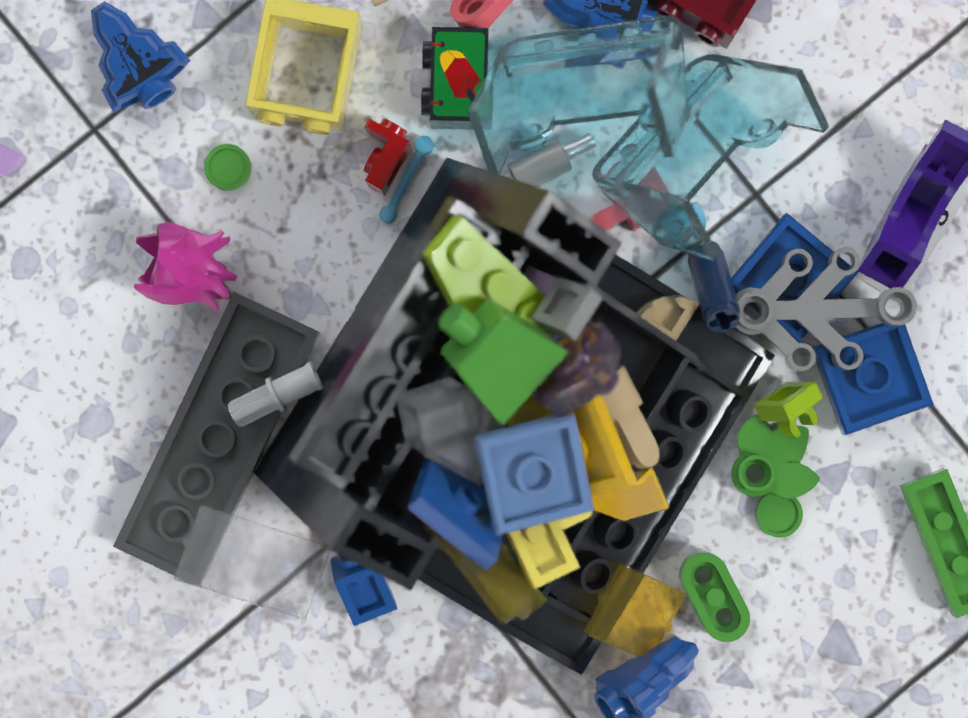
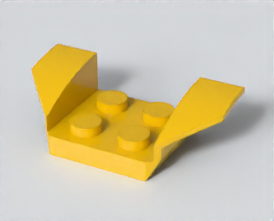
(611, 480)

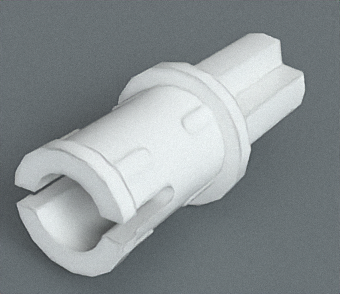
(275, 395)

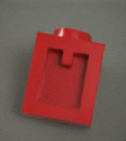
(386, 163)

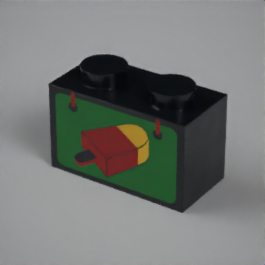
(457, 71)

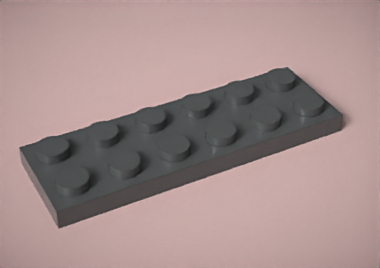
(204, 450)

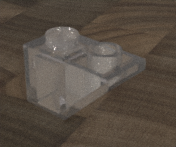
(442, 423)

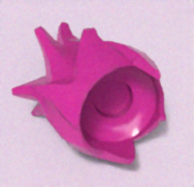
(184, 267)

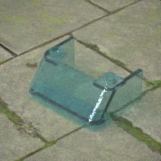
(579, 79)
(727, 107)

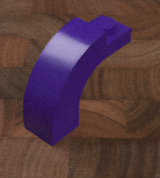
(917, 208)

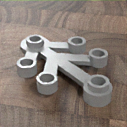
(811, 309)

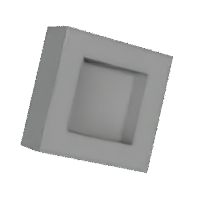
(566, 308)

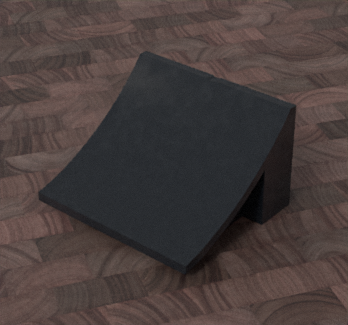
(345, 450)

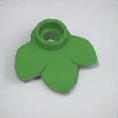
(776, 457)

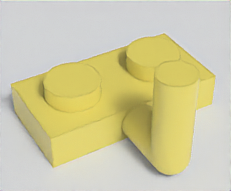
(545, 550)

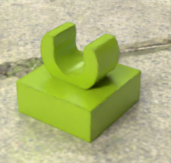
(787, 404)

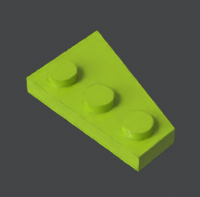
(474, 271)

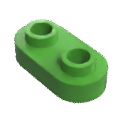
(714, 595)

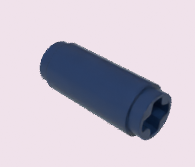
(714, 291)

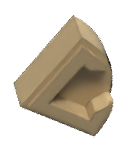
(669, 313)

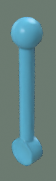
(424, 146)

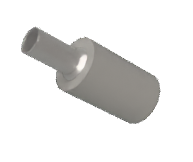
(549, 160)

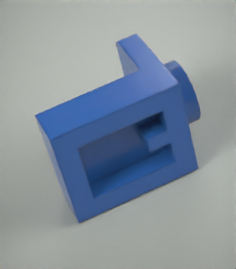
(362, 590)

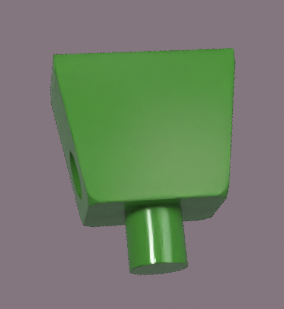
(499, 354)

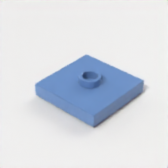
(533, 473)

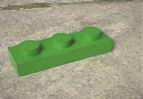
(943, 532)

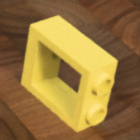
(313, 19)

